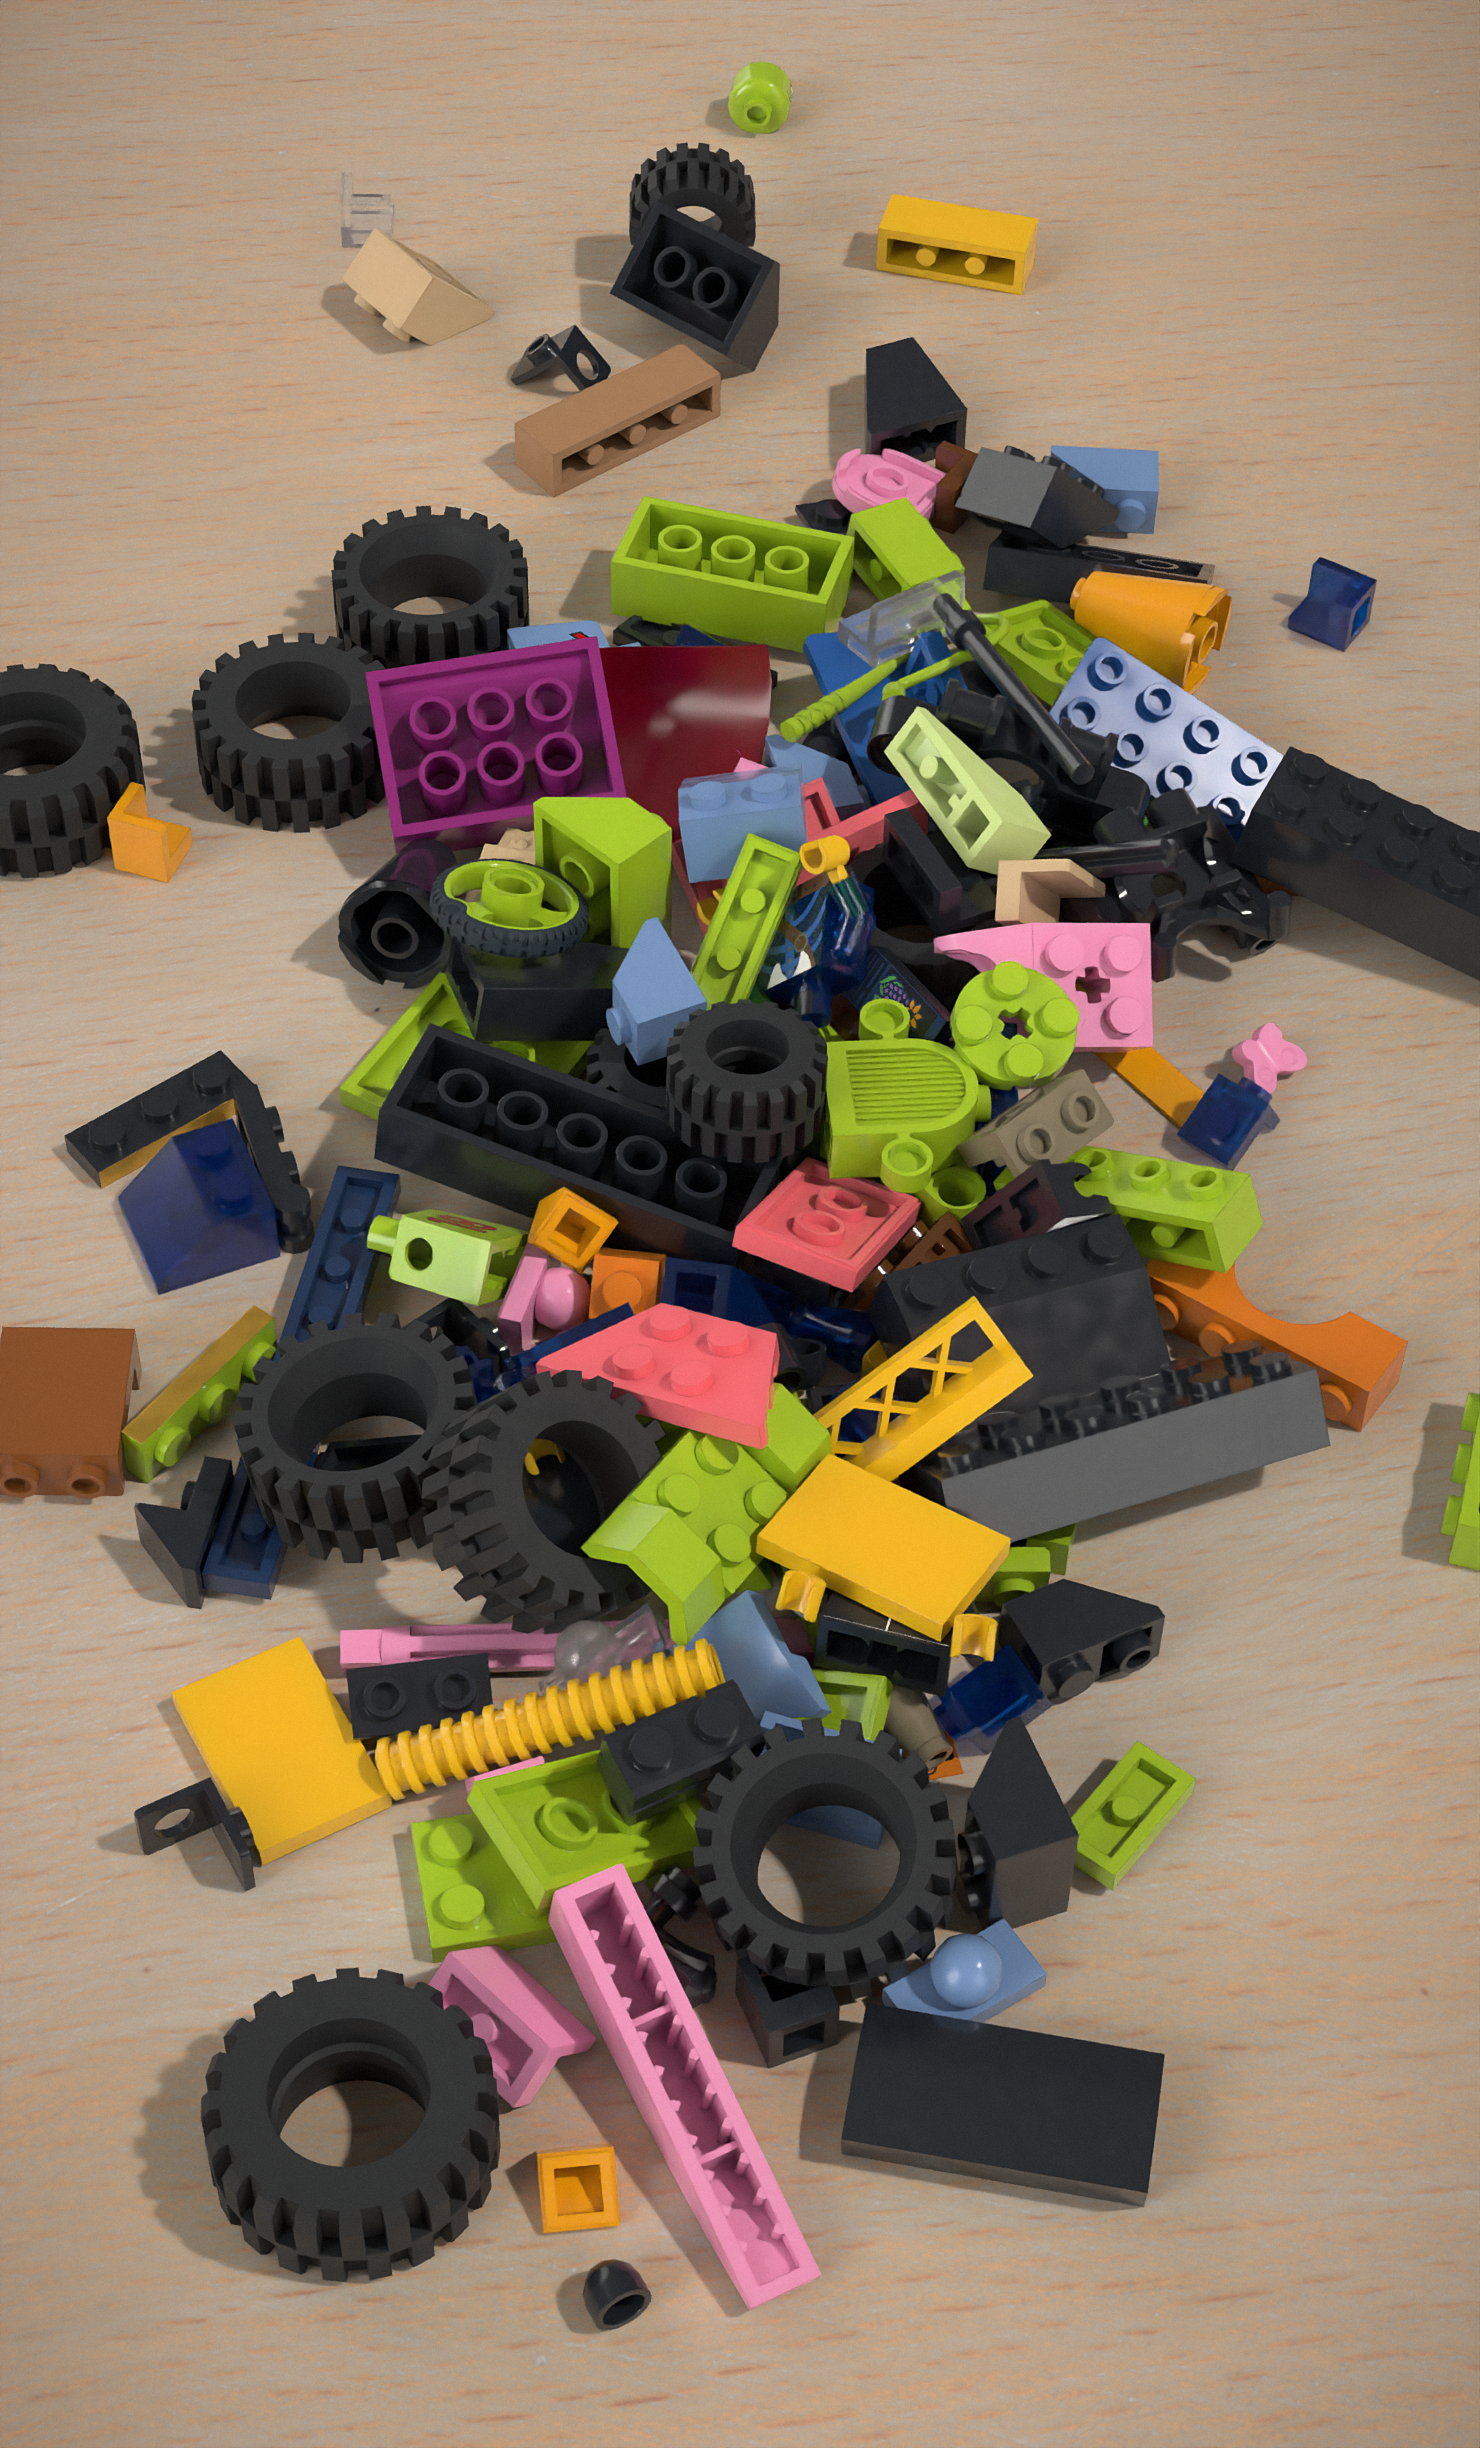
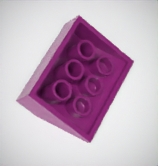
(489, 736)

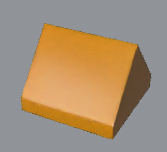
(570, 1228)

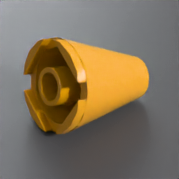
(1156, 621)

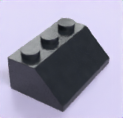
(702, 284)

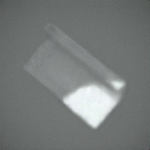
(895, 623)

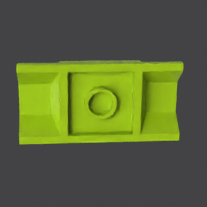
(700, 1510)

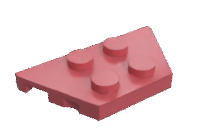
(684, 1370)

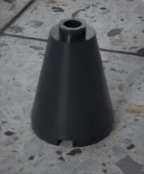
(389, 920)

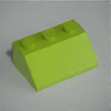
(613, 857)

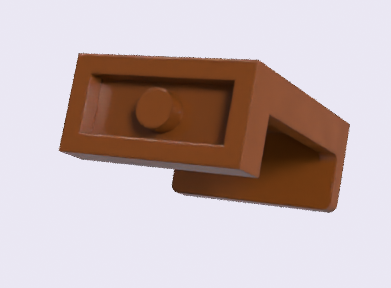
(65, 1409)

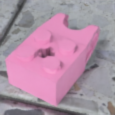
(1107, 958)

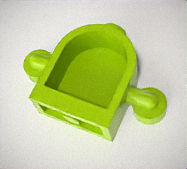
(897, 1102)

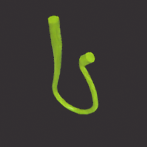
(844, 697)

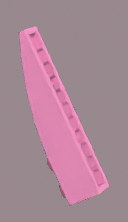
(679, 2085)

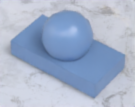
(970, 1977)

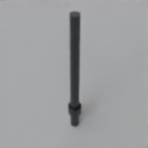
(969, 634)

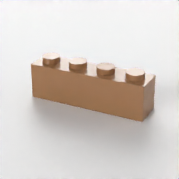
(617, 419)

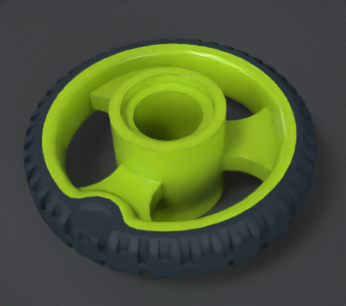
(509, 912)

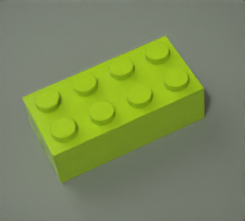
(731, 574)

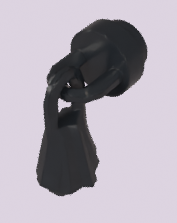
(679, 1897)

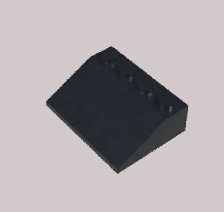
(1063, 1299)

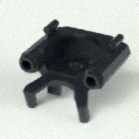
(1212, 884)

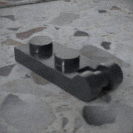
(278, 1170)

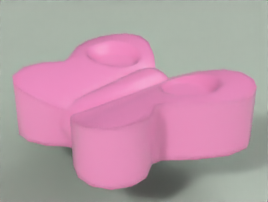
(1267, 1056)

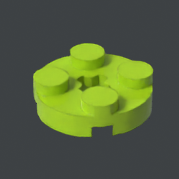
(1020, 993)

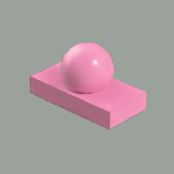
(543, 1295)

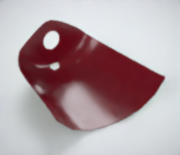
(685, 716)

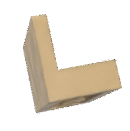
(1033, 888)

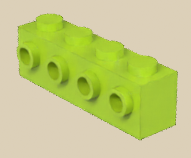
(1172, 1207)

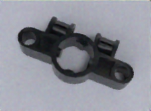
(1005, 735)

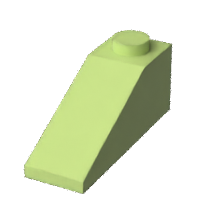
(964, 795)

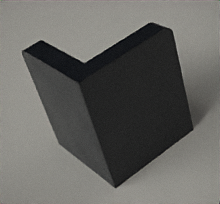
(782, 2023)

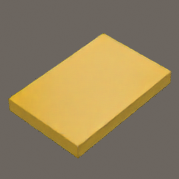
(884, 1546)
(281, 1749)

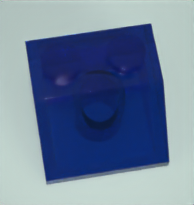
(200, 1209)

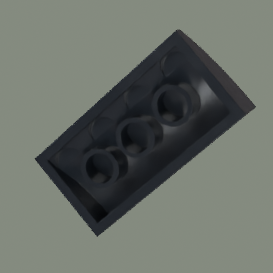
(1051, 573)
(1004, 2104)

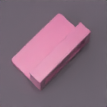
(514, 2016)

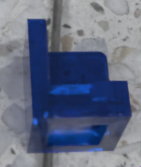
(1335, 606)

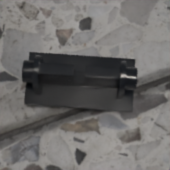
(416, 1694)

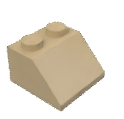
(412, 291)

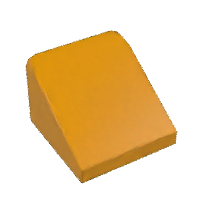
(578, 2187)

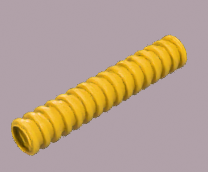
(544, 1720)

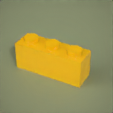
(956, 244)

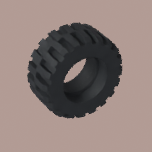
(91, 736)
(371, 2210)

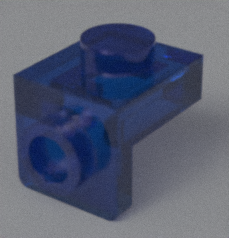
(1228, 1120)
(989, 1697)

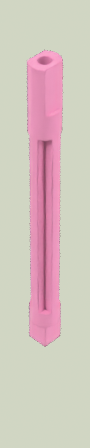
(505, 1648)

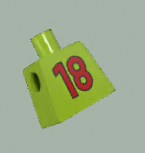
(449, 1253)

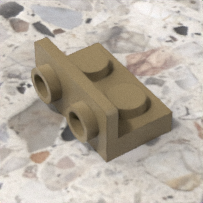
(1042, 1125)

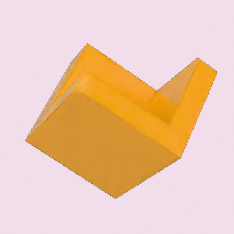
(145, 843)

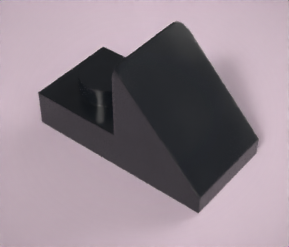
(182, 1537)

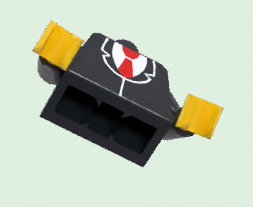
(870, 1643)

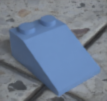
(725, 807)

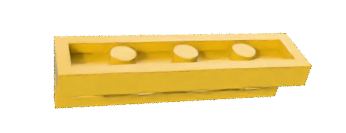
(940, 1413)

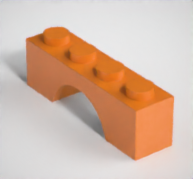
(1352, 1356)

